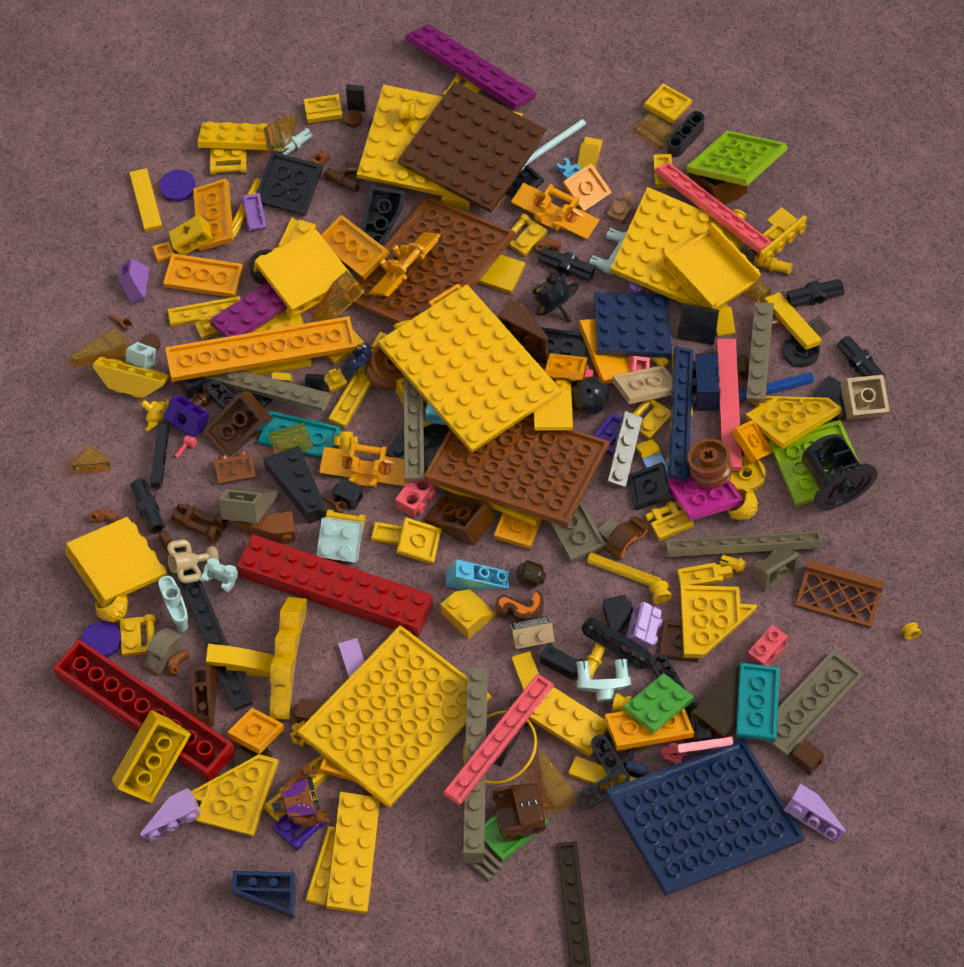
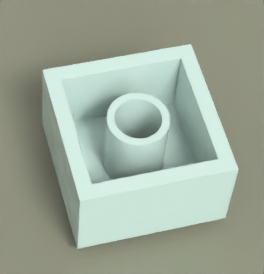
(340, 539)

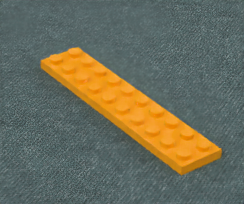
(260, 348)

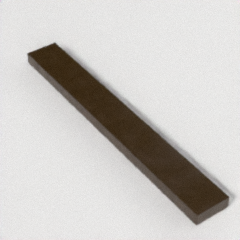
(573, 904)

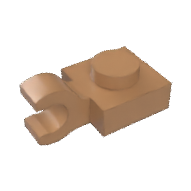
(620, 210)

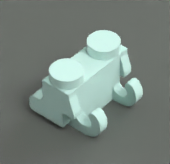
(223, 573)

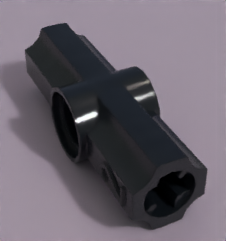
(567, 264)
(815, 292)
(857, 358)
(147, 506)

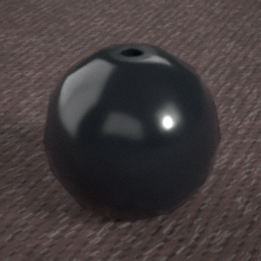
(590, 396)

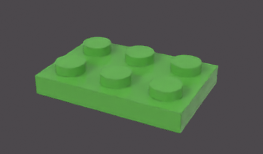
(658, 703)
(494, 841)

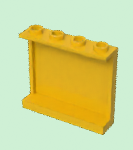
(711, 269)
(301, 271)
(114, 561)

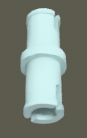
(297, 141)

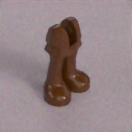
(188, 521)

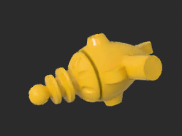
(155, 412)

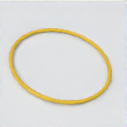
(528, 763)

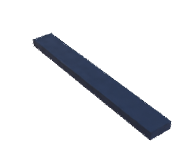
(680, 413)

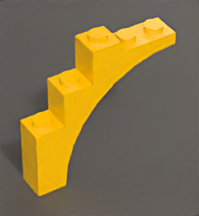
(286, 648)

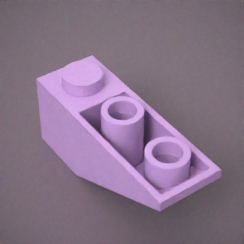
(175, 811)
(812, 811)

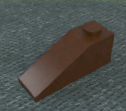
(204, 693)

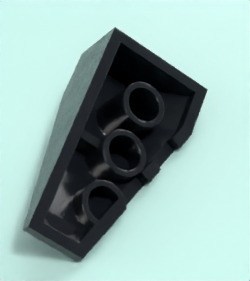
(382, 211)

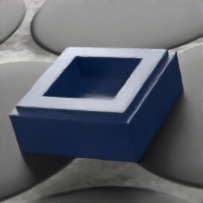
(636, 770)

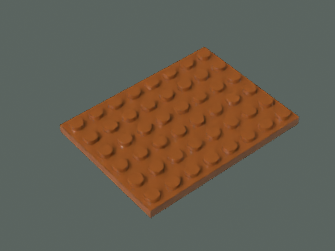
(461, 256)
(523, 469)

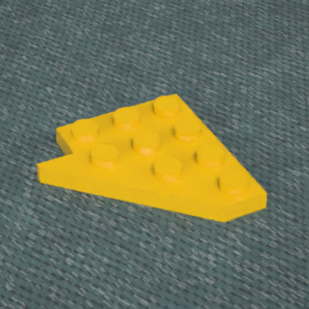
(791, 418)
(710, 616)
(238, 796)

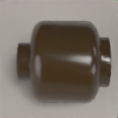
(530, 574)

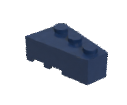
(706, 382)
(267, 889)

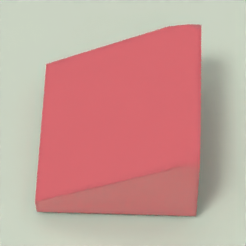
(638, 363)

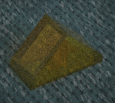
(90, 461)

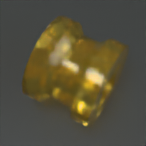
(759, 291)

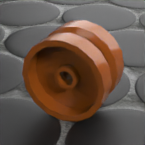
(382, 370)
(710, 463)

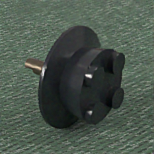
(553, 295)

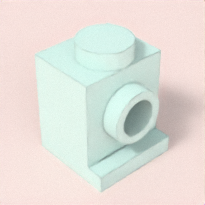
(141, 355)

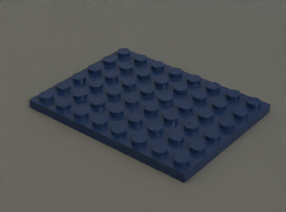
(704, 817)

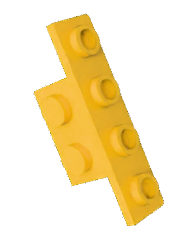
(780, 237)

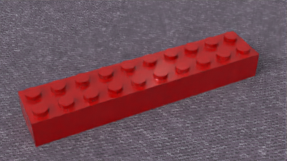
(334, 585)
(131, 702)

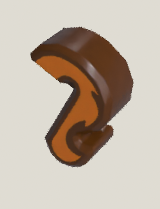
(625, 535)
(519, 611)

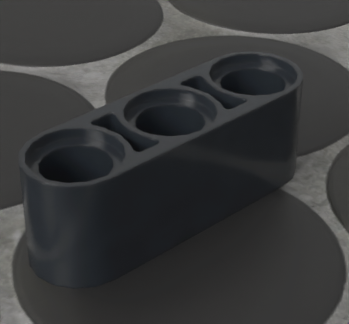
(685, 134)

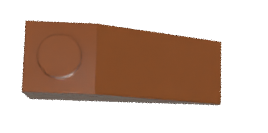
(275, 527)

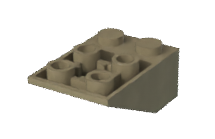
(246, 503)

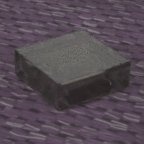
(819, 326)

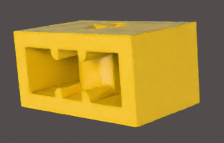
(190, 235)

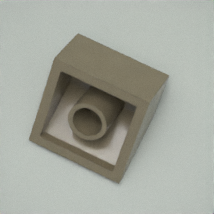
(775, 568)

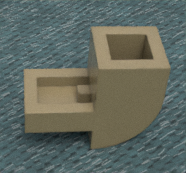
(160, 649)

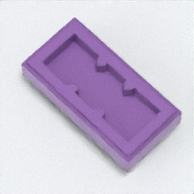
(254, 212)

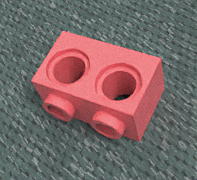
(412, 493)
(767, 647)

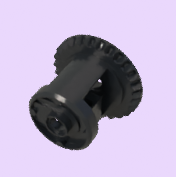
(847, 475)

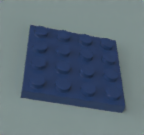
(632, 325)

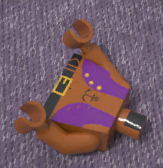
(301, 799)

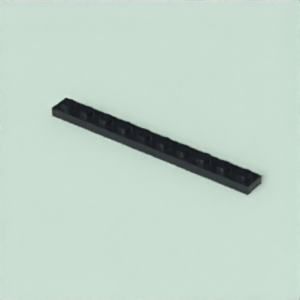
(213, 634)

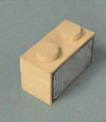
(532, 632)

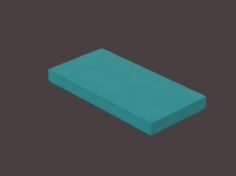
(320, 433)
(757, 702)

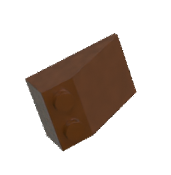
(720, 189)
(524, 328)
(237, 423)
(461, 517)

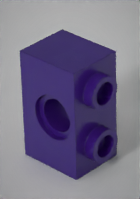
(195, 416)

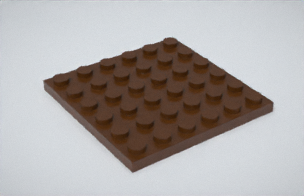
(472, 147)

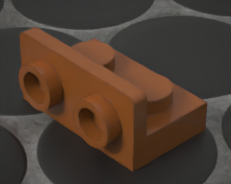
(234, 468)

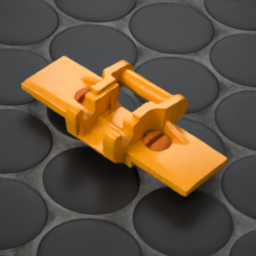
(553, 216)
(405, 256)
(364, 473)

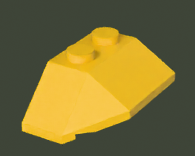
(129, 379)

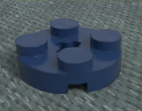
(360, 357)

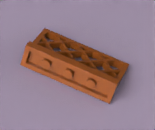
(848, 580)

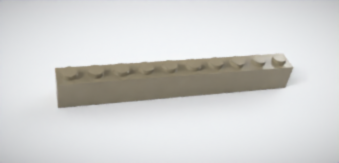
(475, 735)

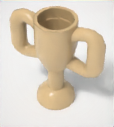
(187, 560)

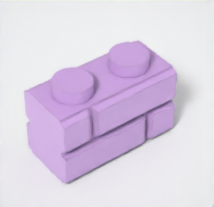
(644, 625)

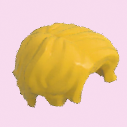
(748, 508)
(114, 611)

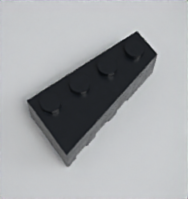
(297, 482)

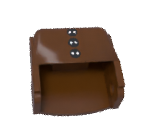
(518, 811)

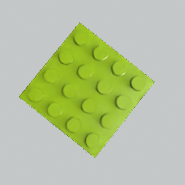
(736, 158)
(795, 475)

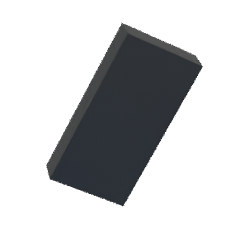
(356, 97)

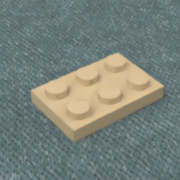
(644, 384)

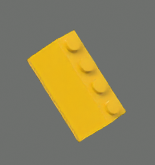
(150, 757)

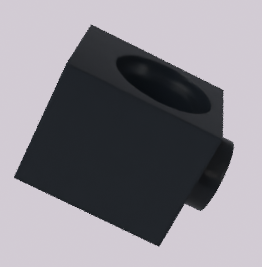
(348, 492)

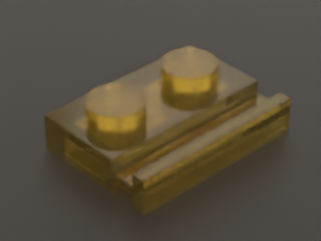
(654, 130)
(290, 437)

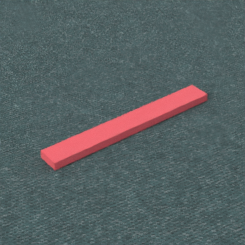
(712, 207)
(729, 398)
(498, 739)

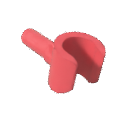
(188, 441)

